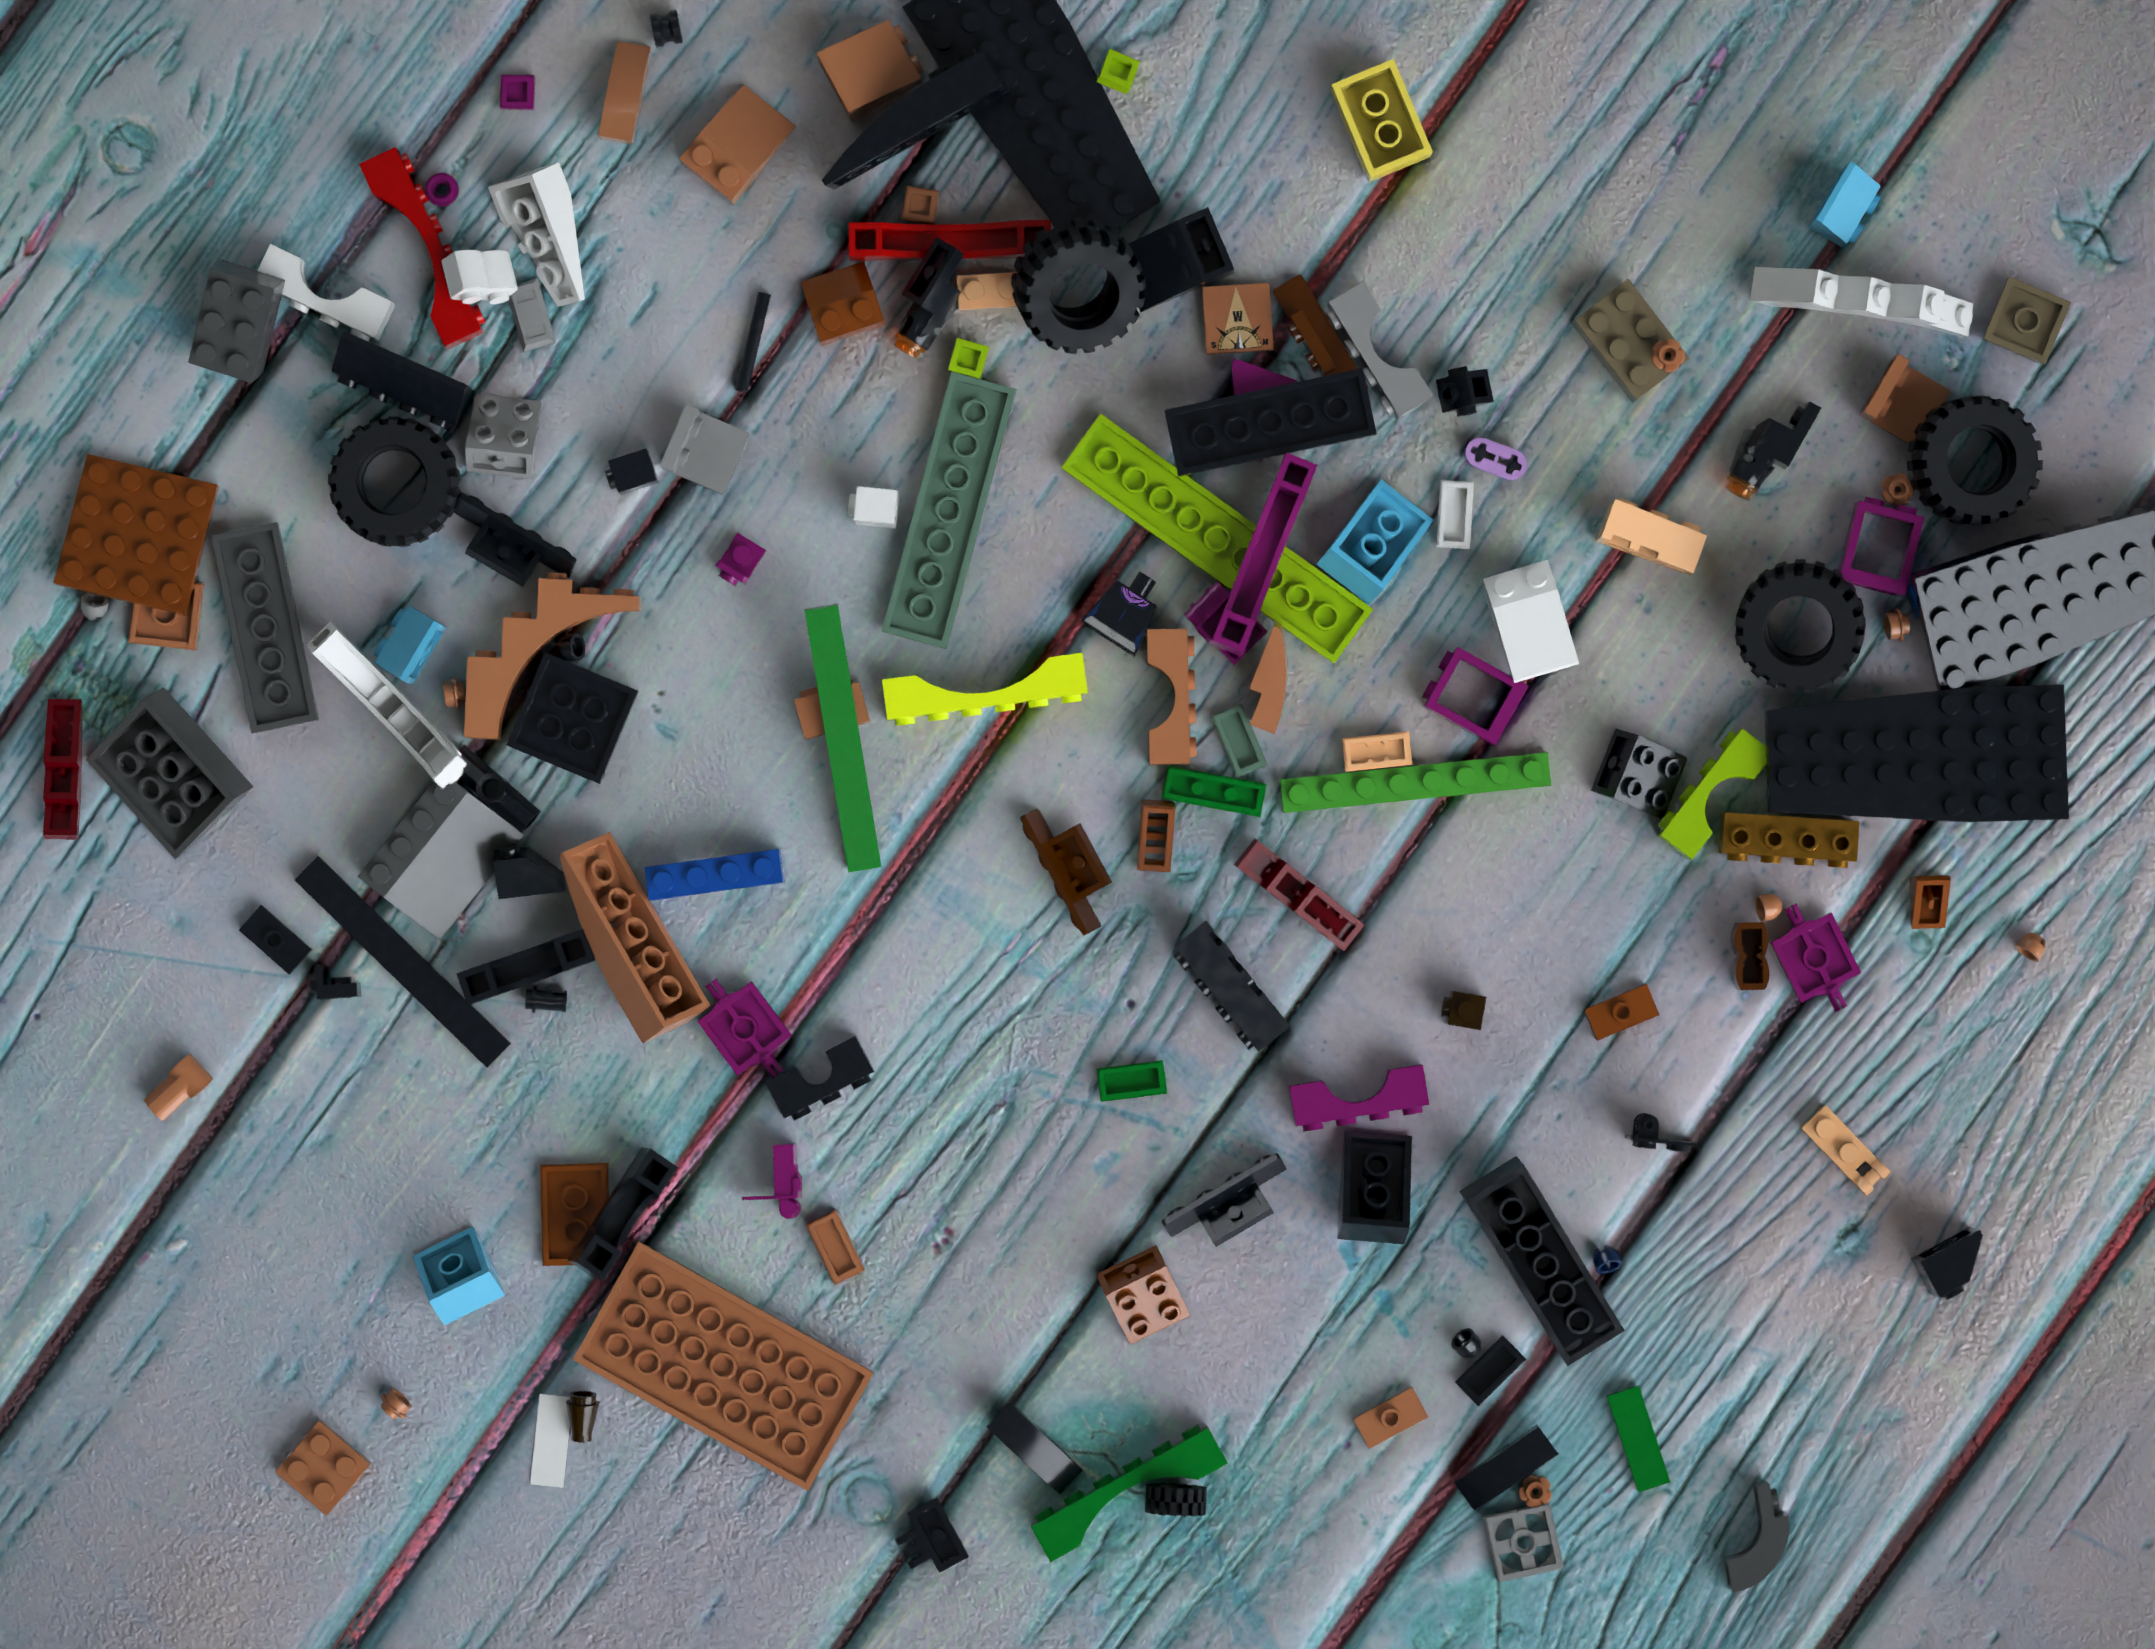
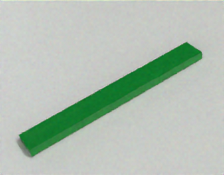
(842, 737)

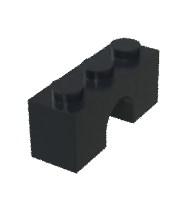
(795, 1094)

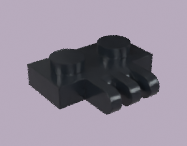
(932, 1537)

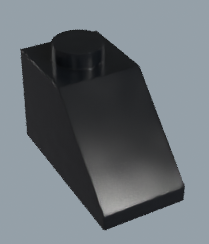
(525, 873)

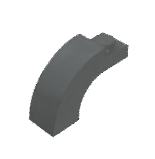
(1767, 1547)

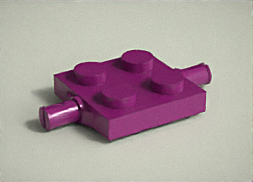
(1815, 957)
(744, 1028)

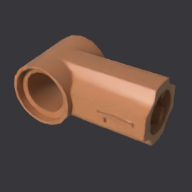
(184, 1081)

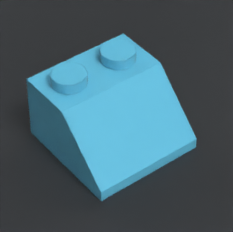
(1845, 205)
(408, 644)
(458, 1276)

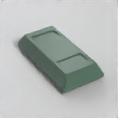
(1239, 740)

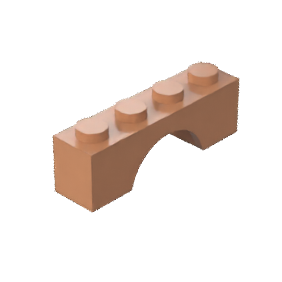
(1169, 653)

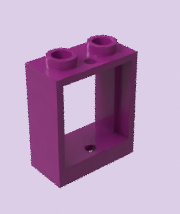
(1873, 581)
(1502, 716)

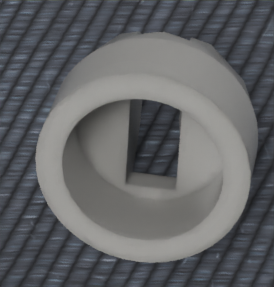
(94, 606)

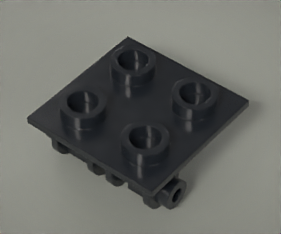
(1646, 1135)

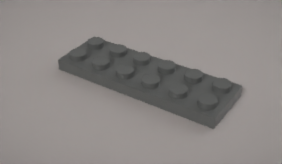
(265, 627)

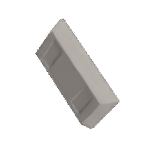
(531, 316)

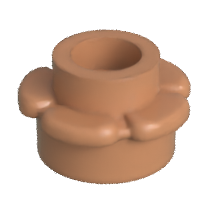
(1659, 359)
(1889, 493)
(1896, 625)
(453, 693)
(395, 1404)
(1531, 1482)

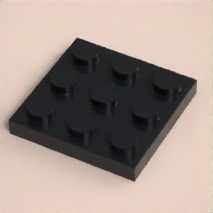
(572, 718)

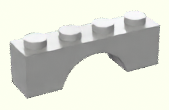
(1401, 387)

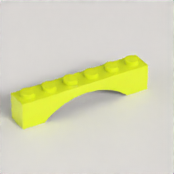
(1055, 678)

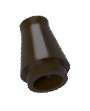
(582, 1412)

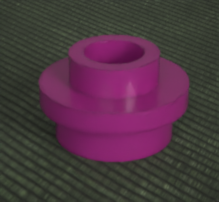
(439, 179)

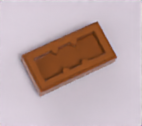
(1621, 1012)

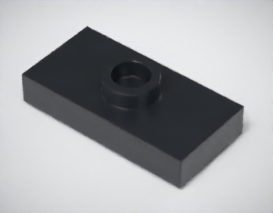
(275, 939)

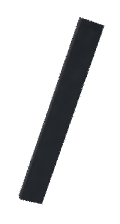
(402, 961)

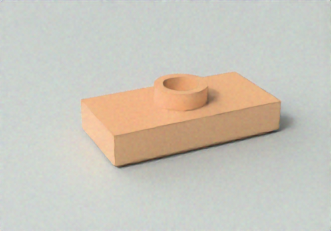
(1376, 751)

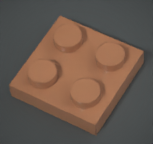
(323, 1467)

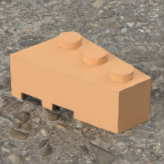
(1651, 536)

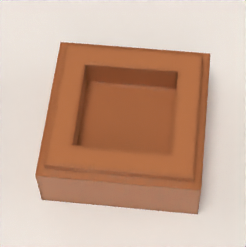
(920, 205)

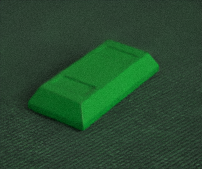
(1131, 1081)

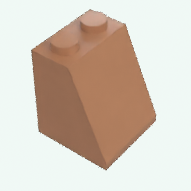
(870, 68)

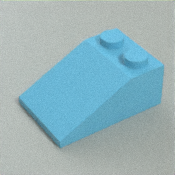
(1375, 542)

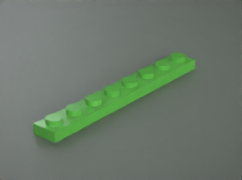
(1415, 782)

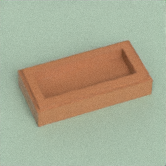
(835, 1247)

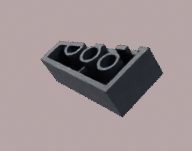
(1231, 986)

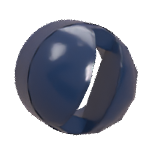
(1606, 1260)

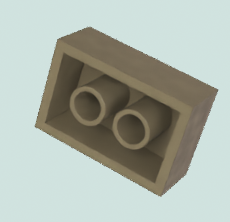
(1622, 336)

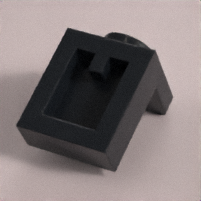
(340, 987)

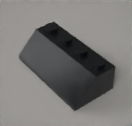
(401, 380)

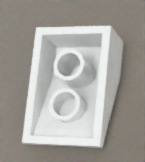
(1530, 621)

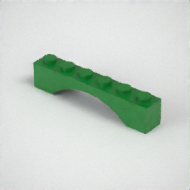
(1189, 1458)

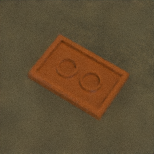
(569, 1205)

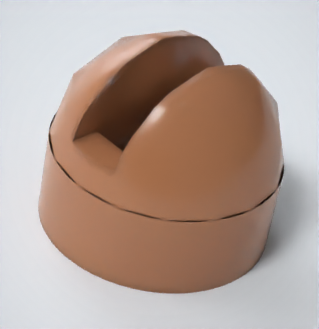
(1768, 906)
(2031, 946)

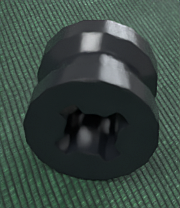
(666, 28)

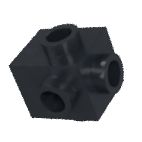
(1464, 391)

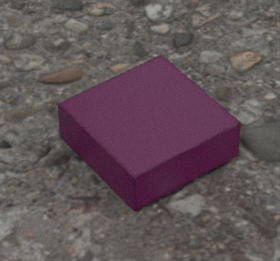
(517, 92)

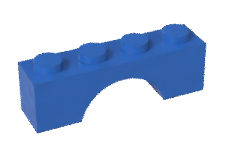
(714, 874)

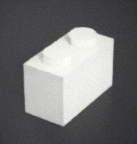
(874, 507)

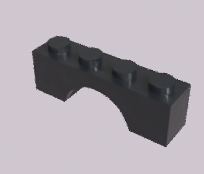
(525, 967)
(634, 1192)

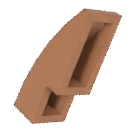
(624, 93)
(1271, 682)

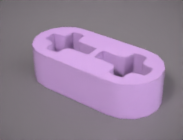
(1498, 451)

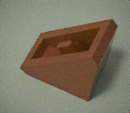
(1929, 901)

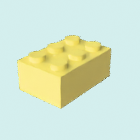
(1381, 120)

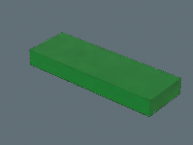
(1213, 791)
(1638, 1438)

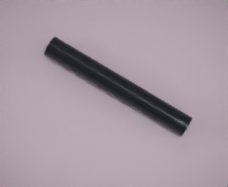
(752, 342)

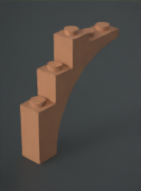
(558, 609)

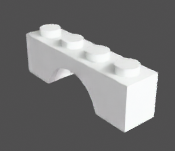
(362, 311)

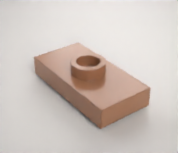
(1390, 1417)

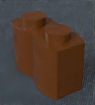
(1750, 966)

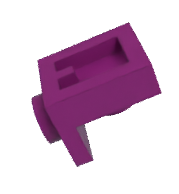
(740, 560)

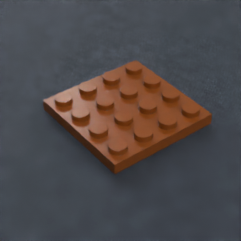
(136, 534)

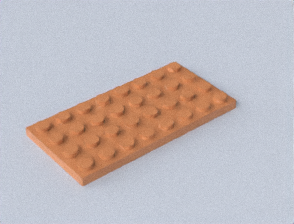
(723, 1365)

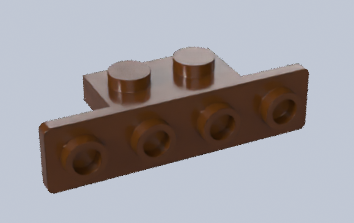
(1312, 328)
(1071, 865)

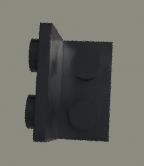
(1639, 773)

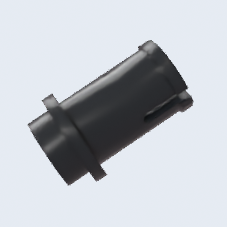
(545, 1000)

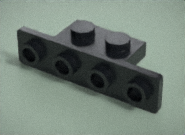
(508, 546)
(1231, 1205)

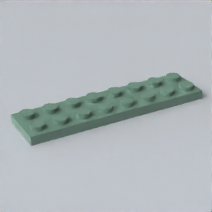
(949, 510)

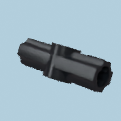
(508, 803)

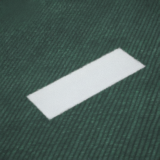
(550, 1441)

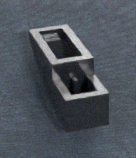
(1034, 1447)
(1506, 1467)

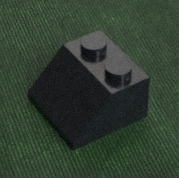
(1949, 1263)

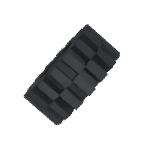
(1175, 1499)

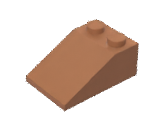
(737, 144)

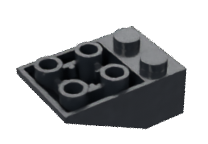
(1181, 258)

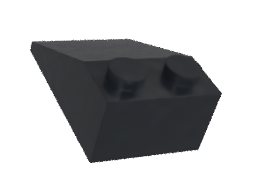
(1375, 1187)

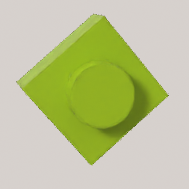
(1118, 71)
(968, 358)

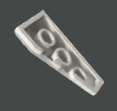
(543, 218)

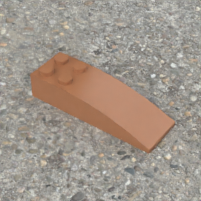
(630, 940)

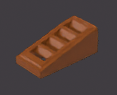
(1156, 806)

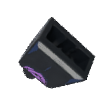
(1123, 613)

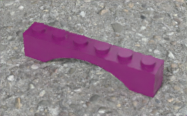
(1263, 554)

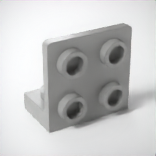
(502, 436)
(704, 450)

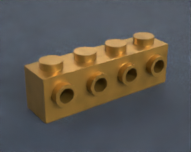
(1789, 838)

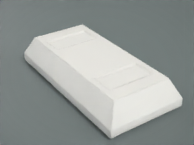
(1455, 514)

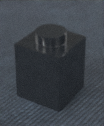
(631, 472)

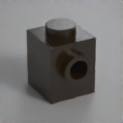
(1464, 1010)

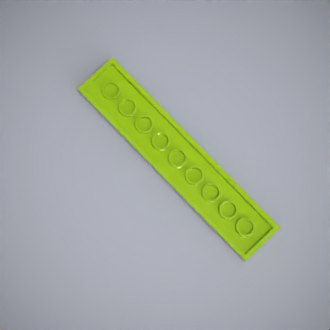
(1212, 535)

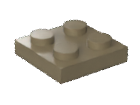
(2026, 320)

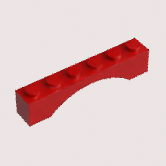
(392, 183)
(911, 241)

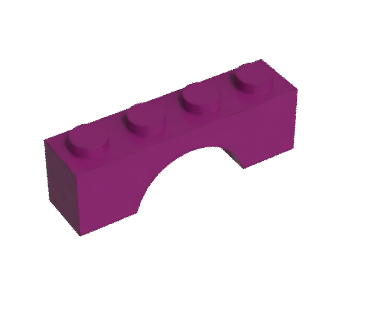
(1402, 1089)

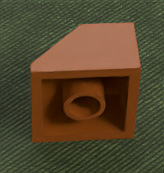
(842, 303)

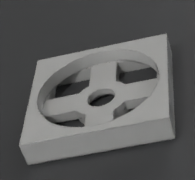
(1549, 1536)

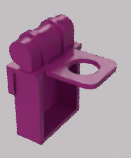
(1206, 614)
(786, 1181)

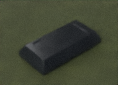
(1490, 1370)

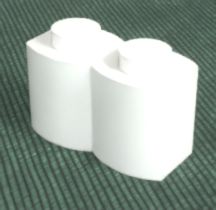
(479, 276)

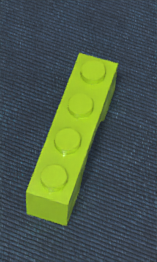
(1687, 827)

